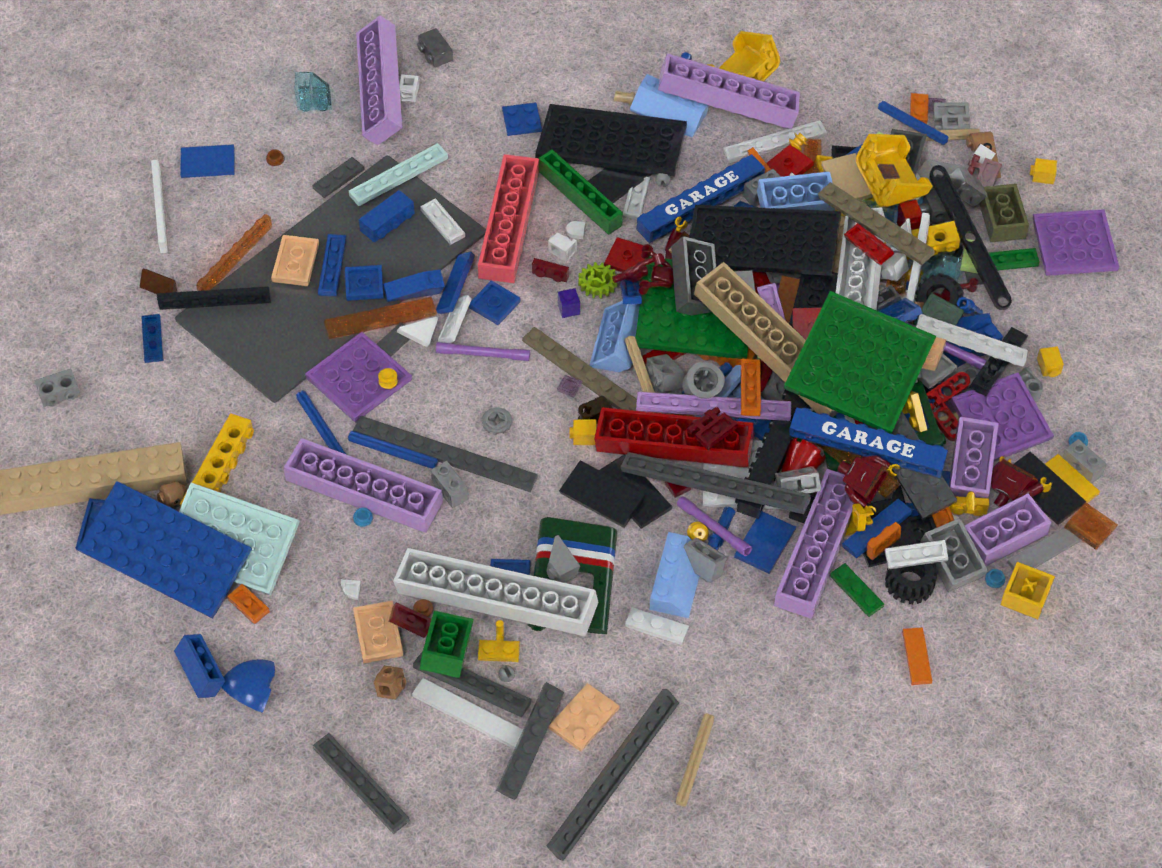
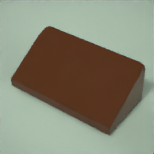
(156, 282)

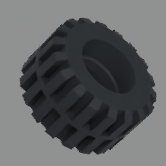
(939, 281)
(912, 590)

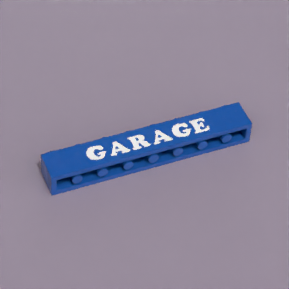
(709, 192)
(866, 441)

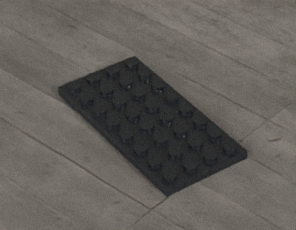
(612, 139)
(769, 238)

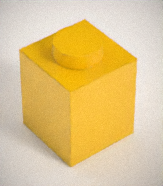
(1043, 171)
(1050, 361)
(583, 432)

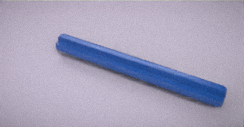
(913, 122)
(318, 422)
(392, 449)

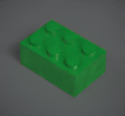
(446, 644)

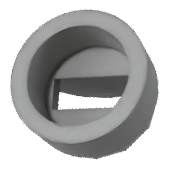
(662, 178)
(503, 676)

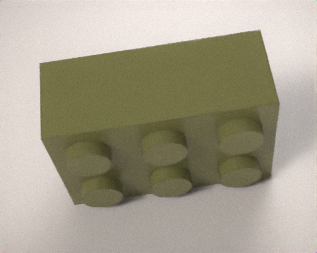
(1004, 213)

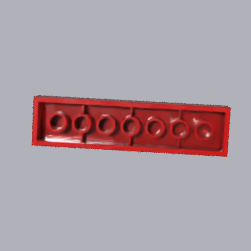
(667, 438)

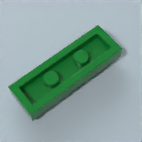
(1015, 259)
(856, 590)

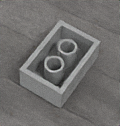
(963, 561)

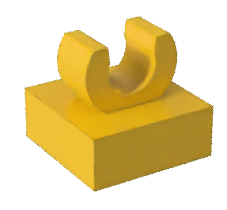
(859, 517)

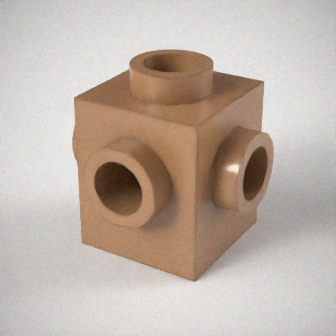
(389, 682)

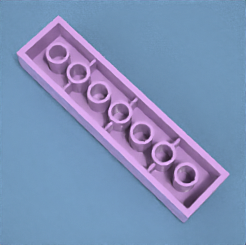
(379, 80)
(729, 91)
(363, 485)
(816, 548)

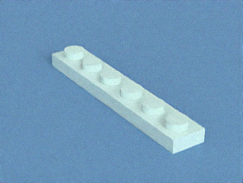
(398, 174)

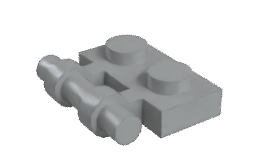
(951, 112)

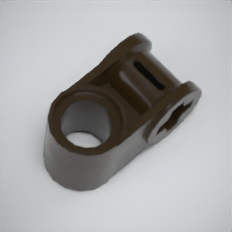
(593, 408)

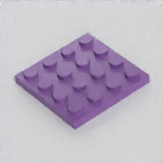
(1075, 242)
(352, 379)
(1014, 409)

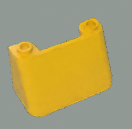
(753, 56)
(889, 150)

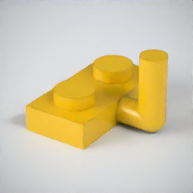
(916, 417)
(970, 505)
(499, 649)

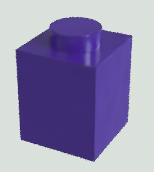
(568, 303)

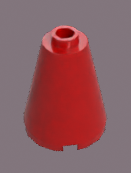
(802, 455)

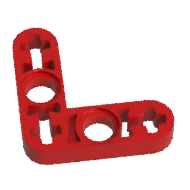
(941, 399)

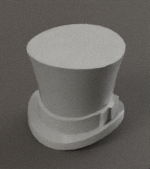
(703, 380)

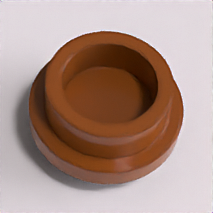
(274, 157)
(424, 607)

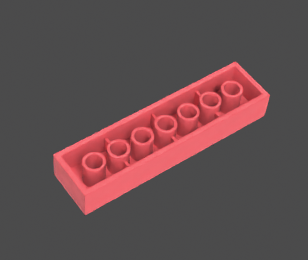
(508, 219)

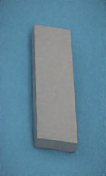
(1045, 549)

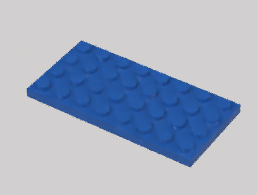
(164, 549)

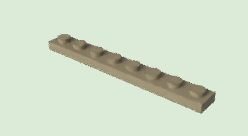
(876, 223)
(579, 370)

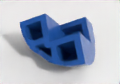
(250, 683)

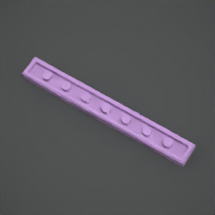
(698, 406)

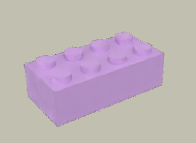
(973, 457)
(1008, 529)

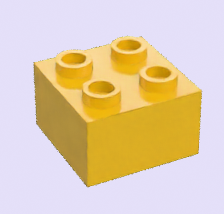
(1027, 590)

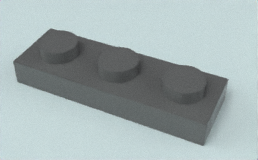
(338, 177)

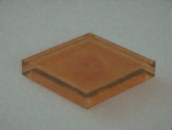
(1091, 526)

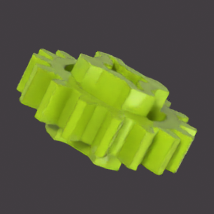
(597, 280)

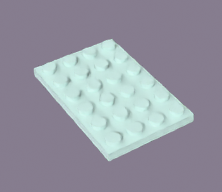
(255, 526)

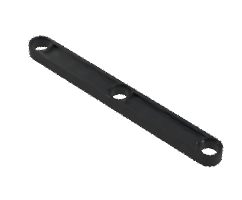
(976, 249)

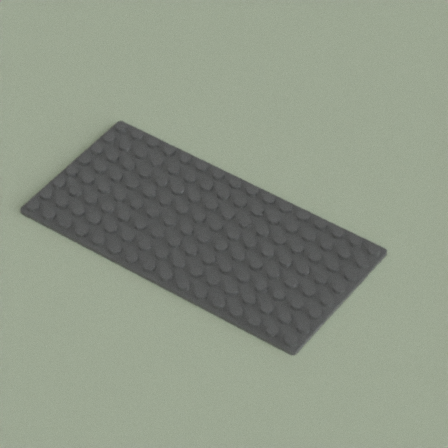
(286, 338)

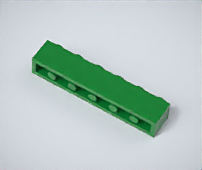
(580, 192)

